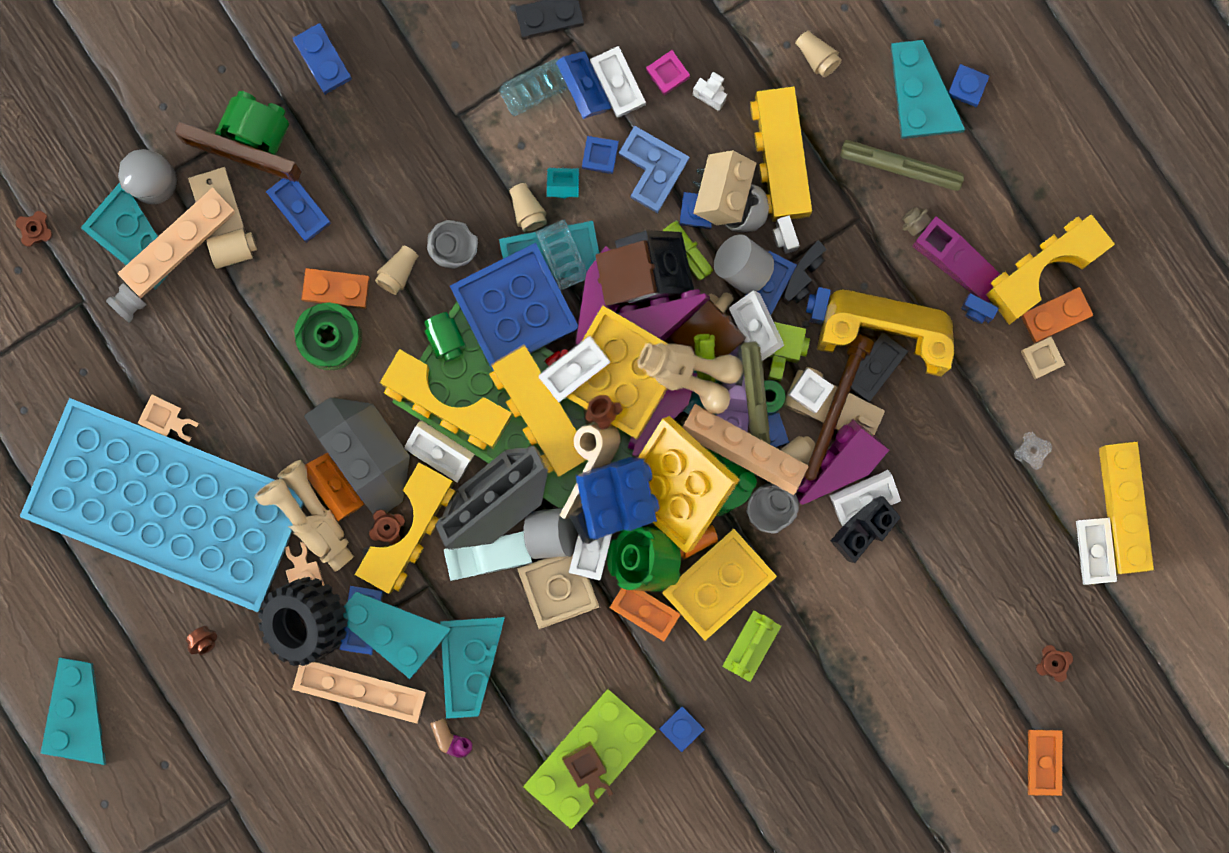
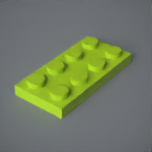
(617, 738)

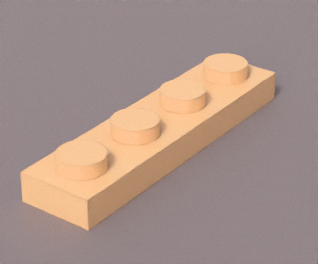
(176, 243)
(745, 449)
(360, 691)

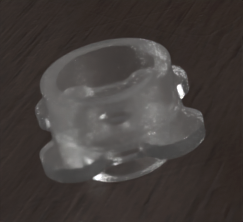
(1042, 449)

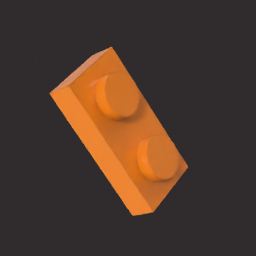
(336, 288)
(1057, 315)
(333, 487)
(645, 612)
(1045, 762)

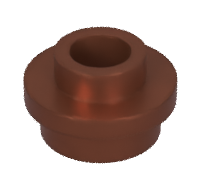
(201, 640)

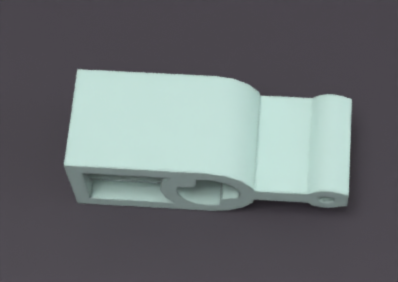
(503, 554)

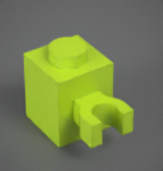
(794, 346)

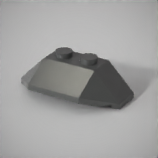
(363, 450)
(494, 499)

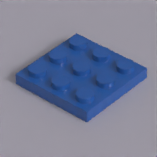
(514, 305)

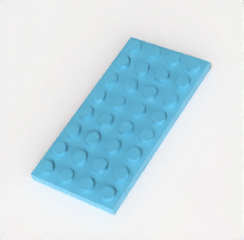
(159, 505)

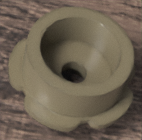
(916, 220)

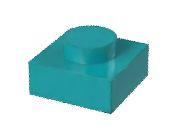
(562, 182)

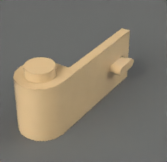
(230, 241)
(854, 408)
(598, 448)

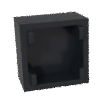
(670, 261)

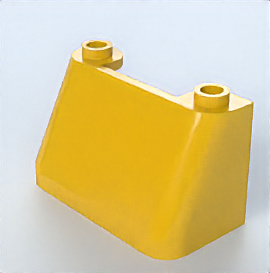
(929, 326)

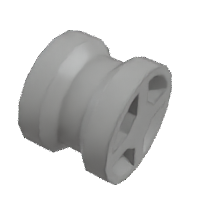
(126, 302)

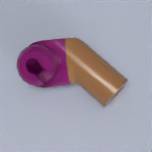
(448, 742)

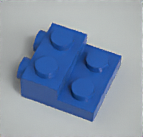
(617, 497)

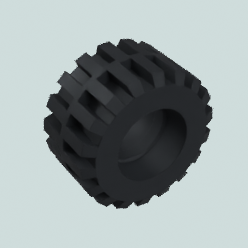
(285, 630)

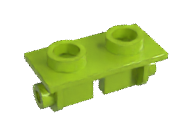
(751, 646)

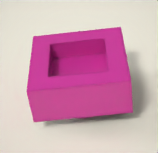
(668, 72)

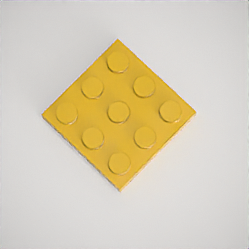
(622, 377)
(686, 483)

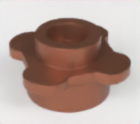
(42, 233)
(602, 411)
(378, 531)
(1062, 658)

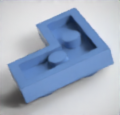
(661, 166)

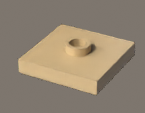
(556, 592)

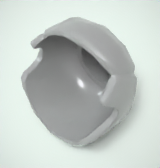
(144, 173)
(755, 211)
(451, 244)
(772, 508)

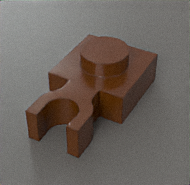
(586, 768)

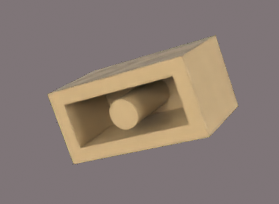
(724, 188)

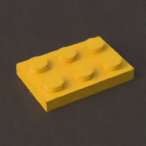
(719, 584)

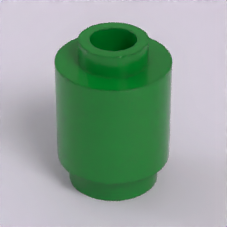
(444, 337)
(777, 389)

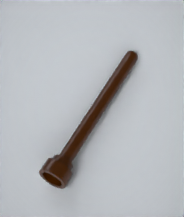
(857, 351)

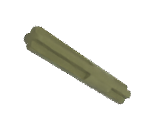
(902, 165)
(755, 391)

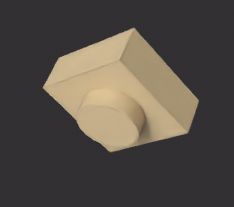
(1043, 358)

